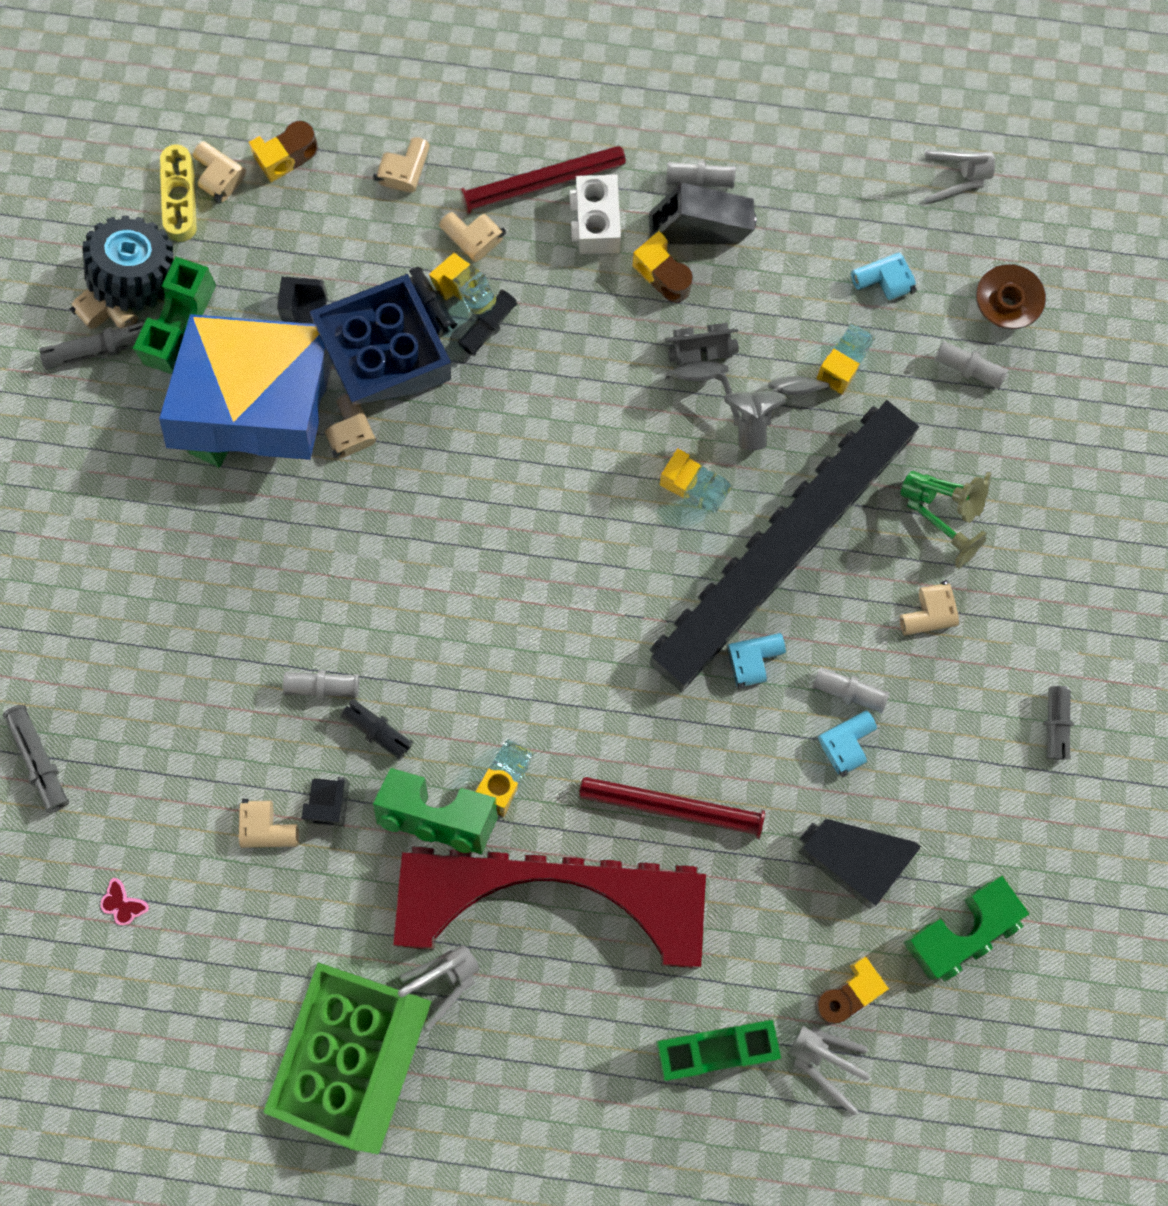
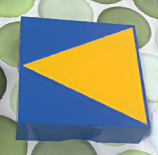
(246, 387)

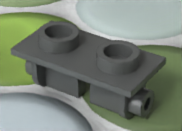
(688, 345)

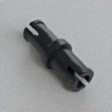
(432, 302)
(487, 323)
(376, 729)

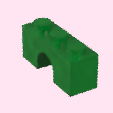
(187, 292)
(462, 824)
(994, 911)
(718, 1050)

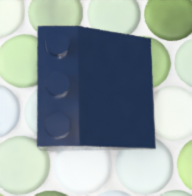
(383, 342)

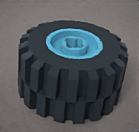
(127, 262)

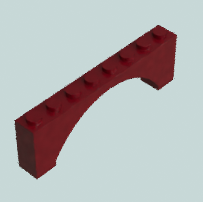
(441, 887)

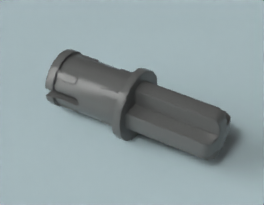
(1058, 723)

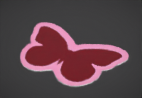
(117, 903)

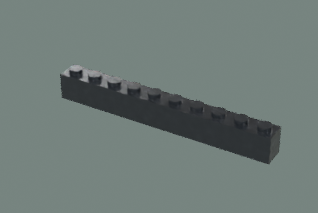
(783, 546)

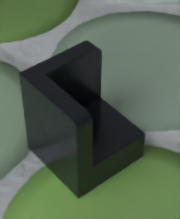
(300, 297)
(327, 802)

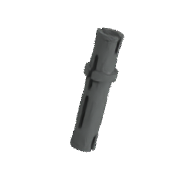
(84, 348)
(41, 771)

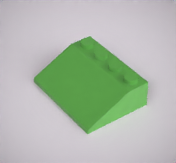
(347, 1059)

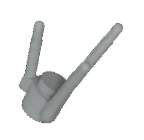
(975, 166)
(455, 967)
(810, 1048)

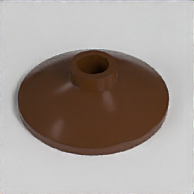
(1020, 287)

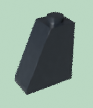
(702, 216)
(857, 858)

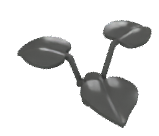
(756, 406)

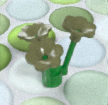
(970, 500)

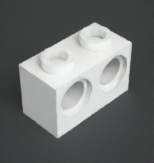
(598, 214)

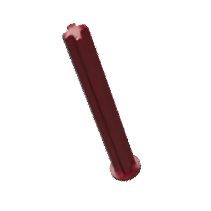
(542, 178)
(672, 806)

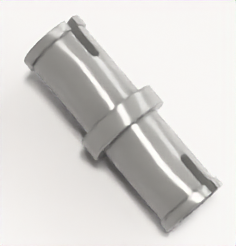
(701, 174)
(971, 364)
(321, 684)
(851, 690)

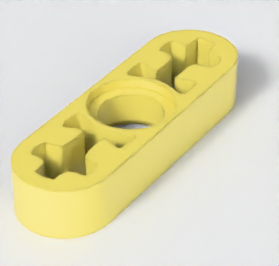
(169, 181)

